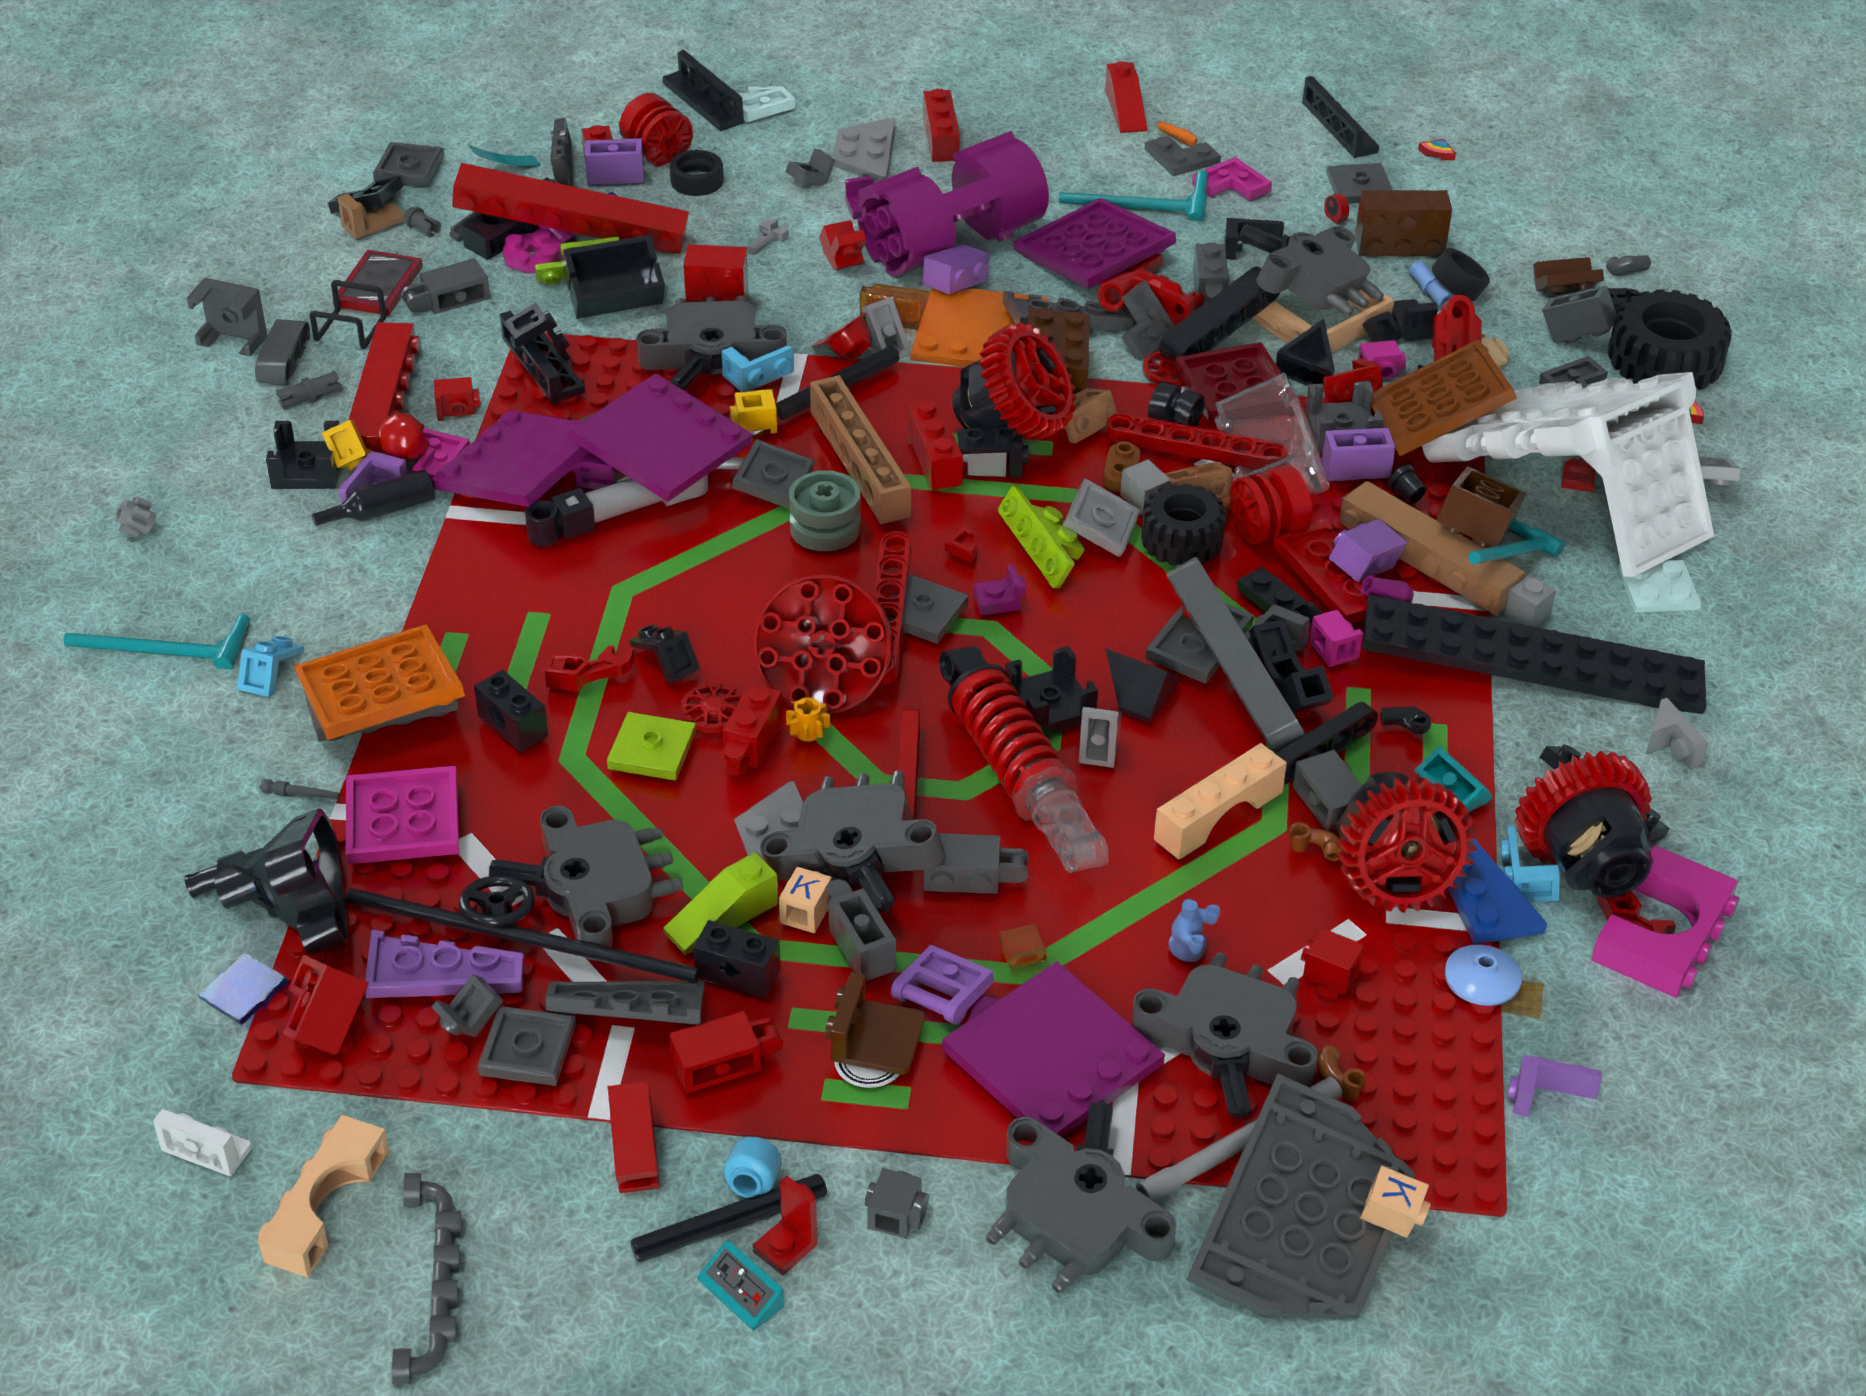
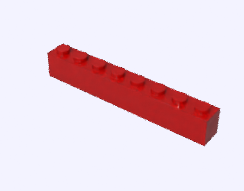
(567, 207)

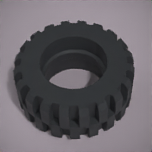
(1669, 336)

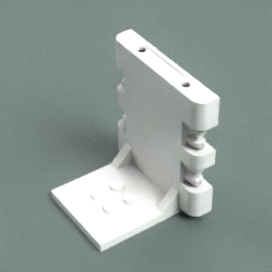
(1626, 432)

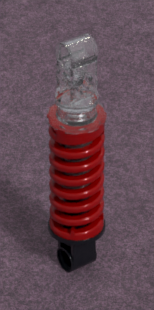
(1021, 756)

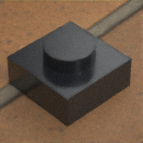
(1383, 328)

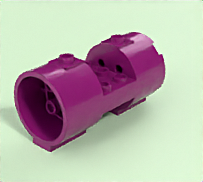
(993, 190)

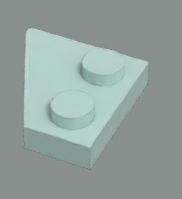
(765, 102)

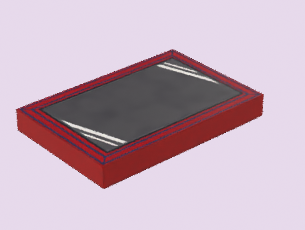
(383, 270)

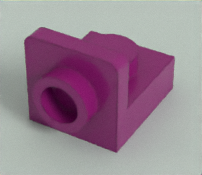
(852, 196)
(594, 473)
(1000, 594)

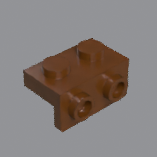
(1566, 273)

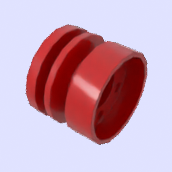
(659, 125)
(1270, 503)

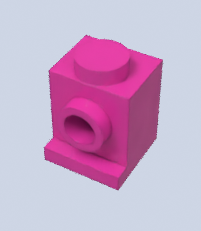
(1385, 354)
(1335, 638)

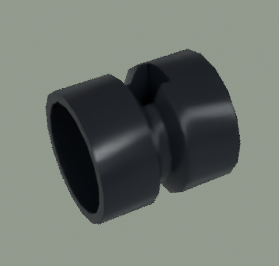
(1176, 407)

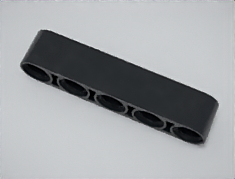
(1217, 317)

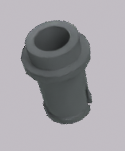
(416, 218)

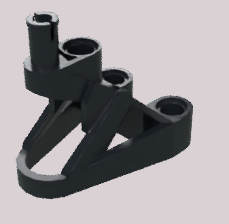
(287, 882)

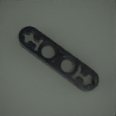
(1332, 735)

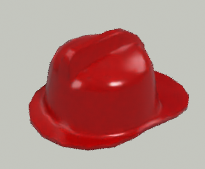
(849, 340)

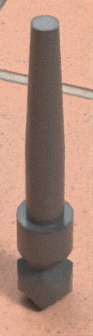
(284, 788)

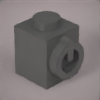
(896, 1203)

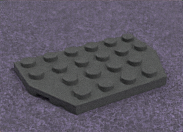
(1292, 1211)

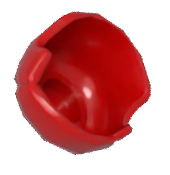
(403, 437)

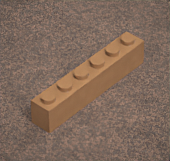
(1433, 548)

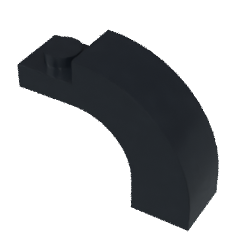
(1298, 686)

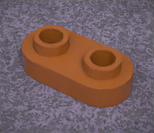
(1119, 457)

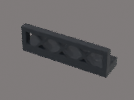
(705, 93)
(1337, 120)
(542, 366)

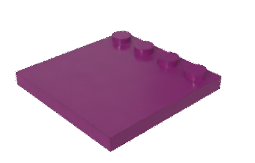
(1094, 243)
(661, 437)
(513, 459)
(1052, 1050)

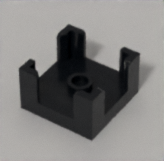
(301, 462)
(1055, 695)

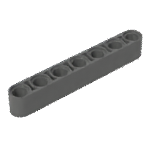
(1235, 655)

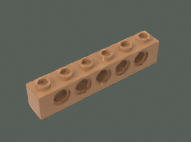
(860, 449)

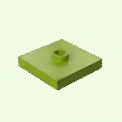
(651, 746)

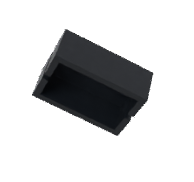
(613, 276)

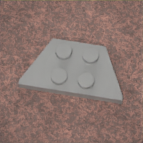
(865, 148)
(774, 813)

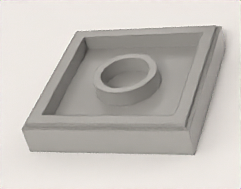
(1102, 517)

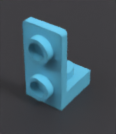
(752, 374)
(260, 664)
(1534, 882)

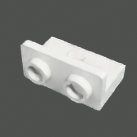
(200, 1143)

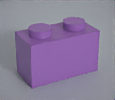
(614, 161)
(955, 268)
(1358, 454)
(1367, 549)

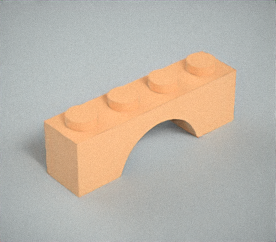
(1189, 817)
(346, 1155)

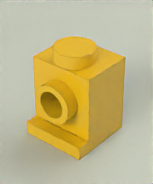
(755, 410)

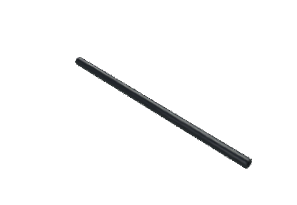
(525, 936)

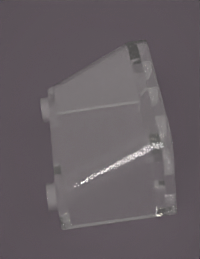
(1275, 415)

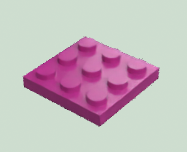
(402, 815)

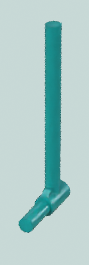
(1193, 207)
(1536, 541)
(222, 654)

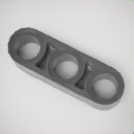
(281, 350)

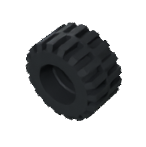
(1183, 524)

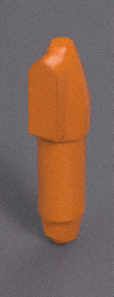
(1181, 134)

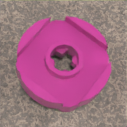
(518, 249)

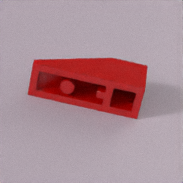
(1125, 97)

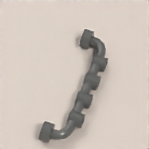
(443, 1291)

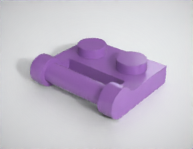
(947, 974)

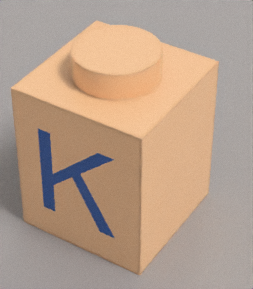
(804, 900)
(1396, 1202)

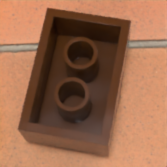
(1403, 222)
(1071, 337)
(1480, 508)

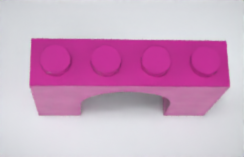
(1670, 959)

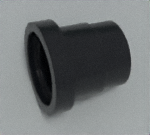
(1407, 484)

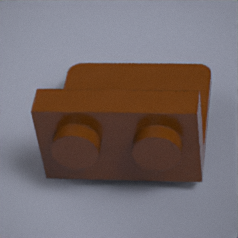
(872, 1032)

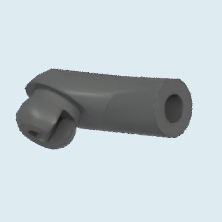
(1627, 264)

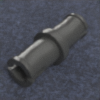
(308, 389)

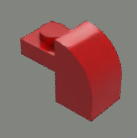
(842, 244)

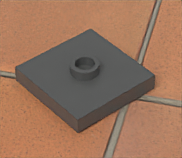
(411, 162)
(1353, 178)
(771, 472)
(930, 608)
(527, 1045)

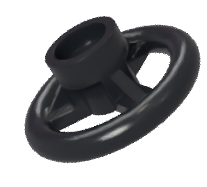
(496, 906)

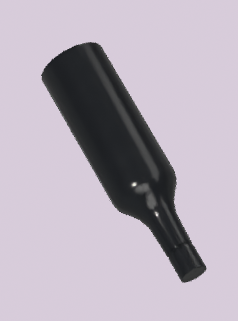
(381, 499)

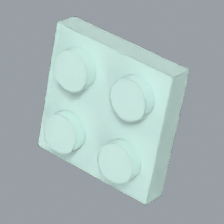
(1662, 588)

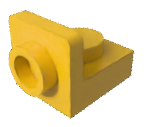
(346, 445)

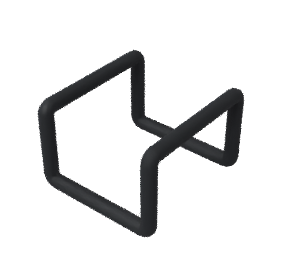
(335, 316)

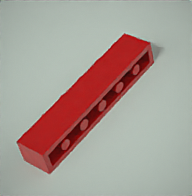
(384, 379)

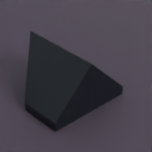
(1307, 357)
(1139, 686)

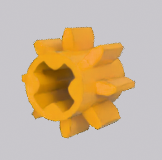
(808, 719)

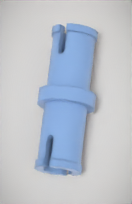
(1429, 283)

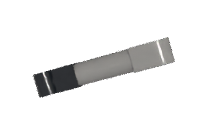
(577, 511)

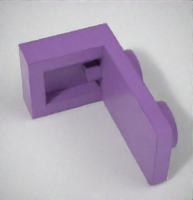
(374, 468)
(1550, 1076)

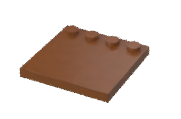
(1442, 397)

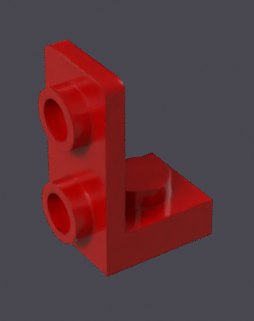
(1340, 387)
(796, 1231)

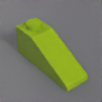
(729, 899)

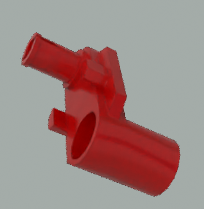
(1169, 293)
(1455, 326)

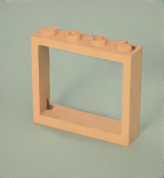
(1289, 326)

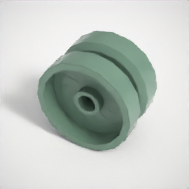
(824, 510)

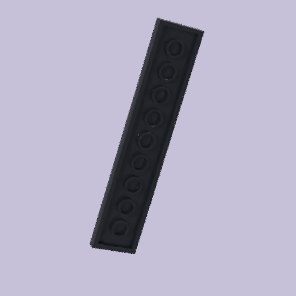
(1533, 654)

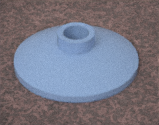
(1483, 975)

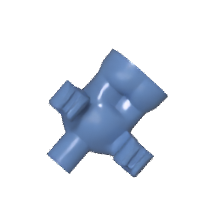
(1187, 930)

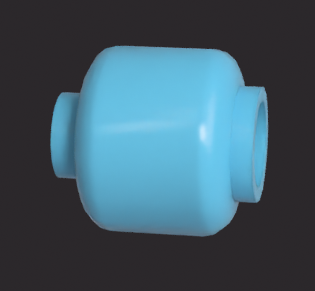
(752, 1167)

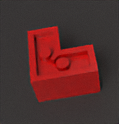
(324, 1004)

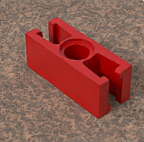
(633, 1137)

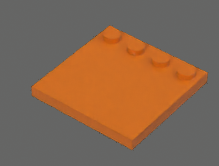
(959, 325)
(378, 681)

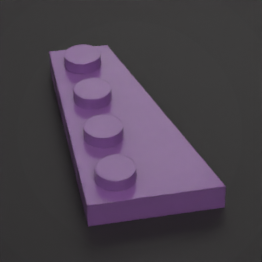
(424, 969)

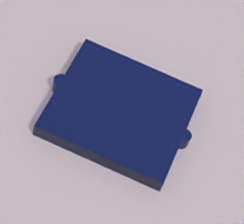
(243, 988)

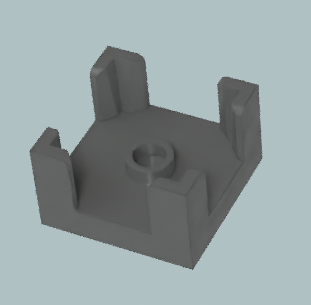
(229, 311)
(1340, 415)

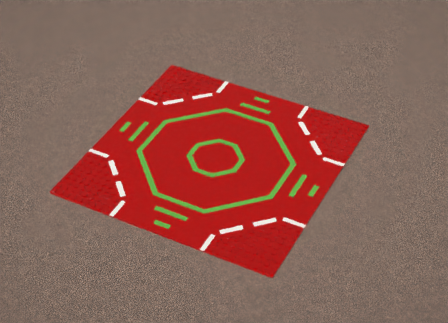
(710, 572)

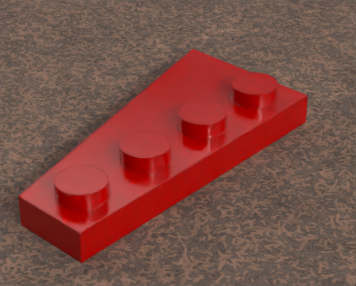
(1308, 555)

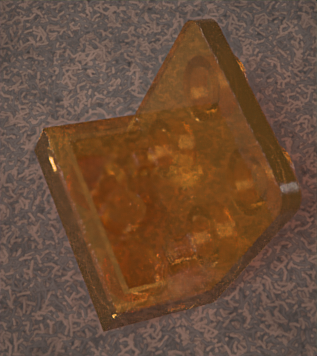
(908, 302)

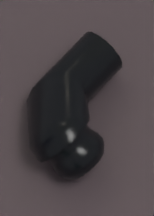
(1408, 717)

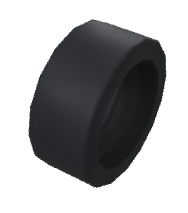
(696, 161)
(1460, 274)

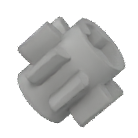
(135, 517)

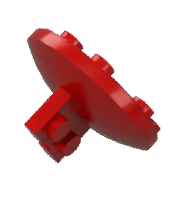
(823, 642)

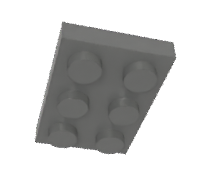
(1183, 648)

